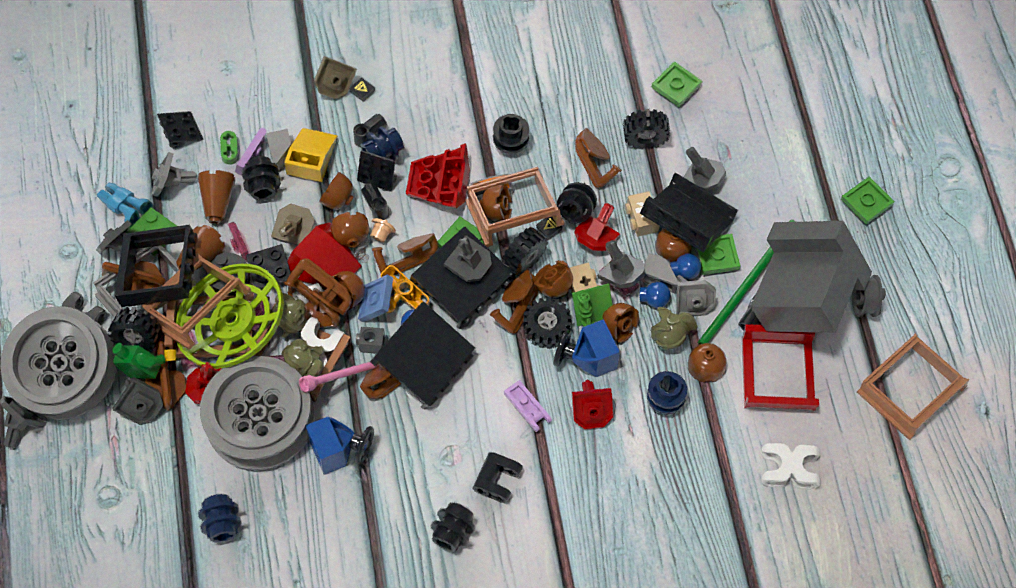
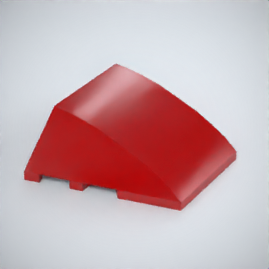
(441, 177)
(325, 252)

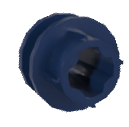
(385, 144)
(667, 402)
(219, 518)

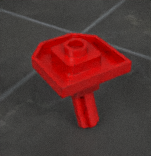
(596, 231)
(198, 381)
(591, 406)

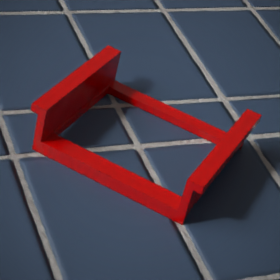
(757, 333)

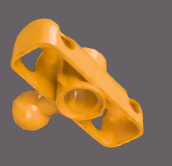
(412, 297)

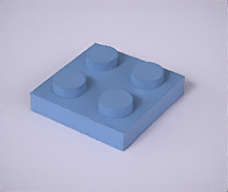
(376, 298)

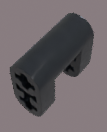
(490, 469)

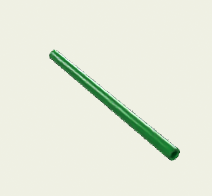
(737, 296)

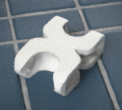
(309, 334)
(790, 466)

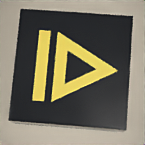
(362, 89)
(548, 227)

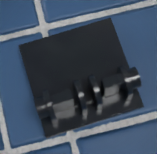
(179, 127)
(376, 170)
(272, 260)

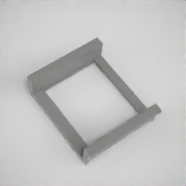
(109, 302)

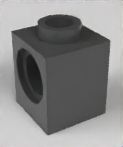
(377, 334)

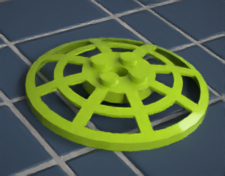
(226, 311)

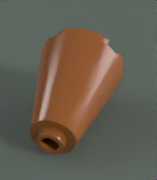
(215, 194)
(208, 244)

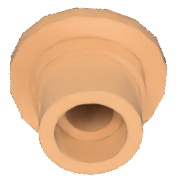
(381, 229)

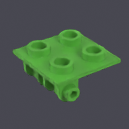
(591, 304)

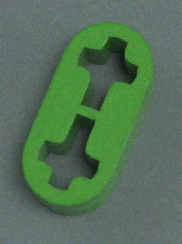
(233, 147)

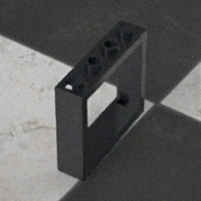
(152, 238)

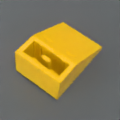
(310, 154)

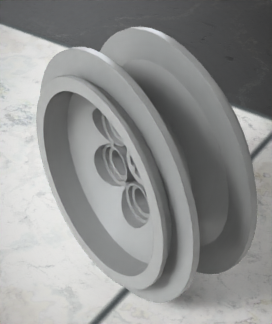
(32, 344)
(232, 391)

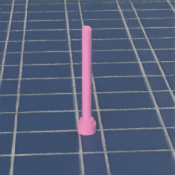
(308, 382)

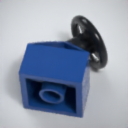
(593, 352)
(334, 441)

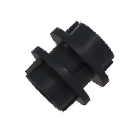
(511, 133)
(261, 177)
(577, 202)
(451, 530)

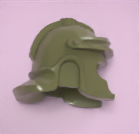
(293, 315)
(672, 328)
(303, 357)

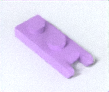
(252, 150)
(526, 404)

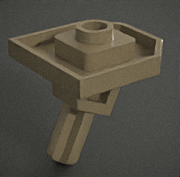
(334, 78)
(293, 224)

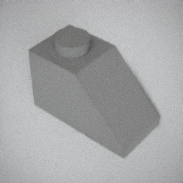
(279, 145)
(658, 270)

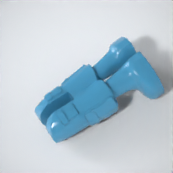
(121, 199)

